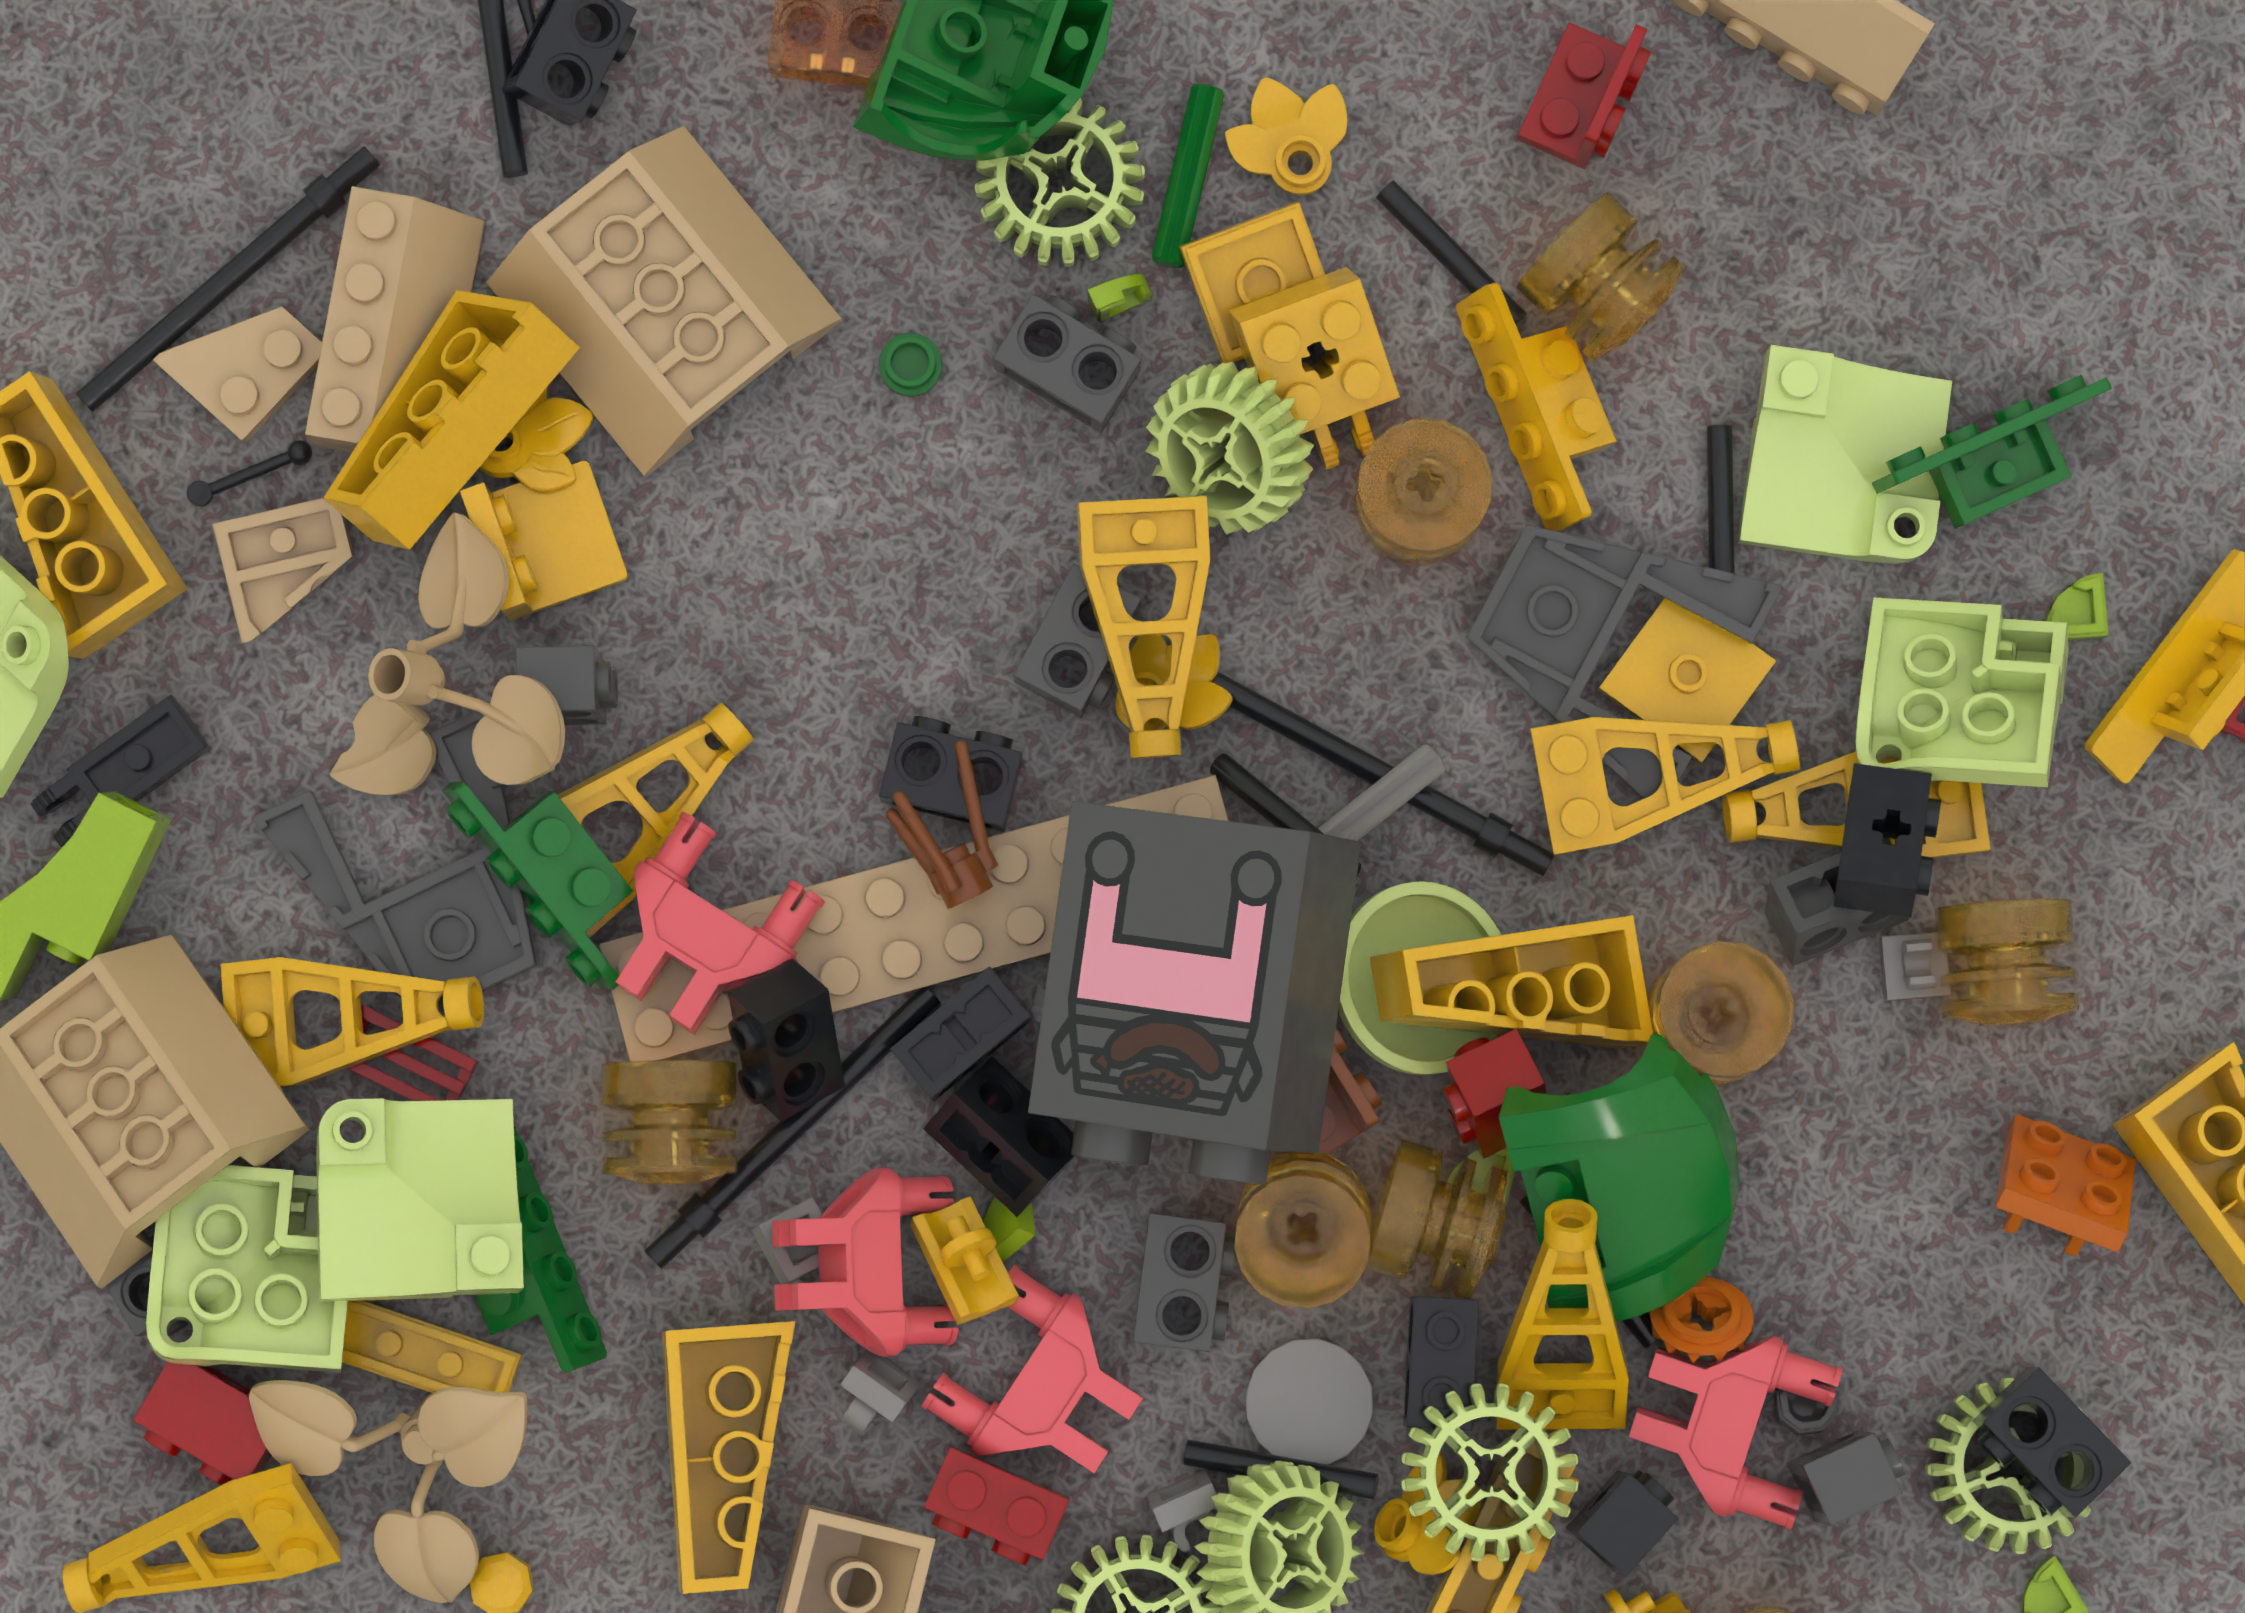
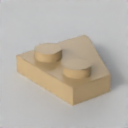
(245, 368)
(279, 559)

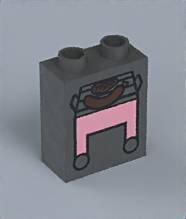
(1193, 987)

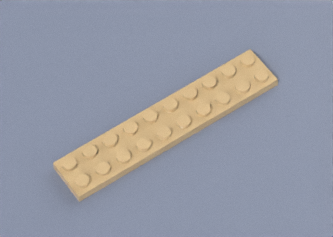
(893, 933)

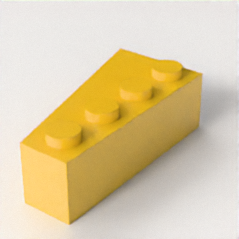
(448, 414)
(78, 521)
(1547, 983)
(2195, 1153)
(721, 1444)

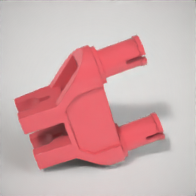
(701, 935)
(863, 1262)
(1045, 1389)
(1725, 1420)

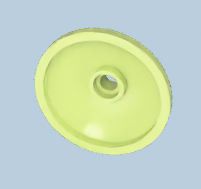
(1395, 921)

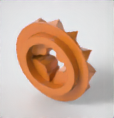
(1715, 1303)

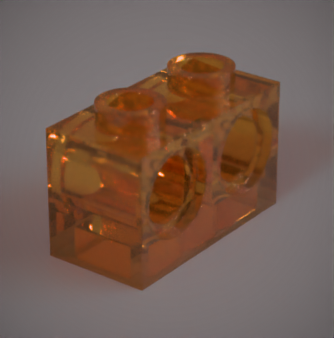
(832, 55)

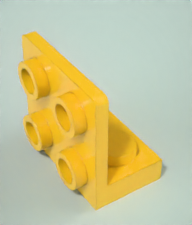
(551, 540)

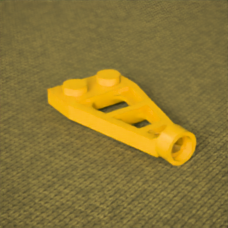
(1147, 534)
(621, 779)
(1575, 784)
(1960, 825)
(262, 1006)
(1579, 1393)
(271, 1503)

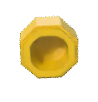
(502, 1583)

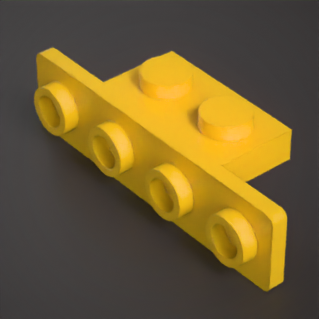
(1541, 401)
(2187, 681)

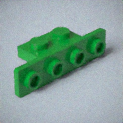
(1996, 466)
(555, 869)
(549, 1281)

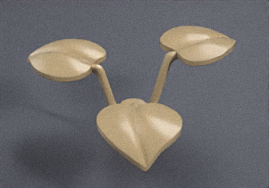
(522, 724)
(465, 1426)

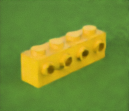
(1488, 1583)

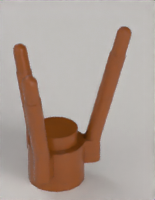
(954, 872)

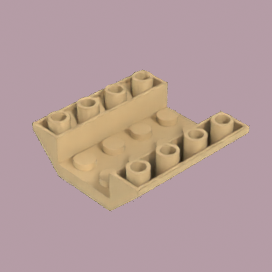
(664, 294)
(131, 1098)

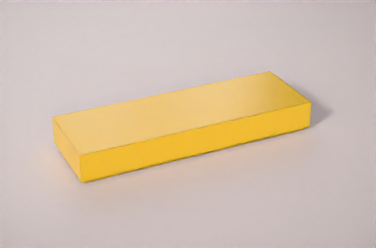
(423, 1352)

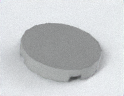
(1309, 1401)

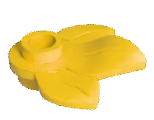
(1287, 128)
(540, 443)
(1203, 699)
(1403, 1534)

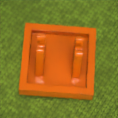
(2065, 1185)

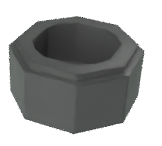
(1803, 1414)

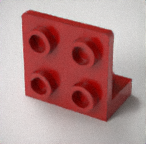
(1578, 94)

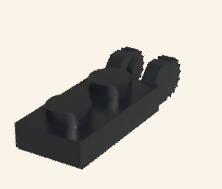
(128, 762)

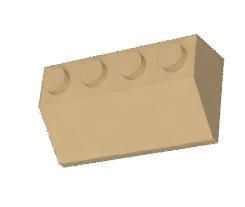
(1845, 44)
(389, 288)
(853, 1565)

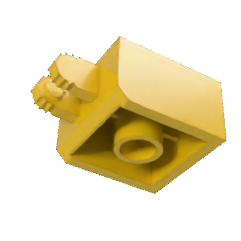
(1349, 375)

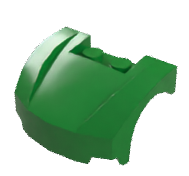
(982, 74)
(1650, 1161)

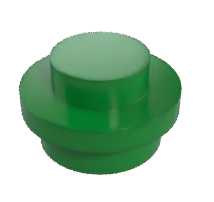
(910, 364)

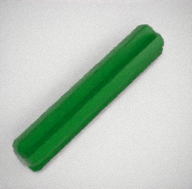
(1187, 174)

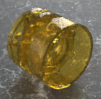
(1602, 277)
(1397, 518)
(2006, 960)
(1748, 996)
(669, 1119)
(1437, 1219)
(1304, 1264)

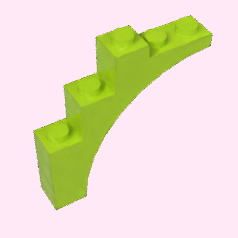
(81, 891)

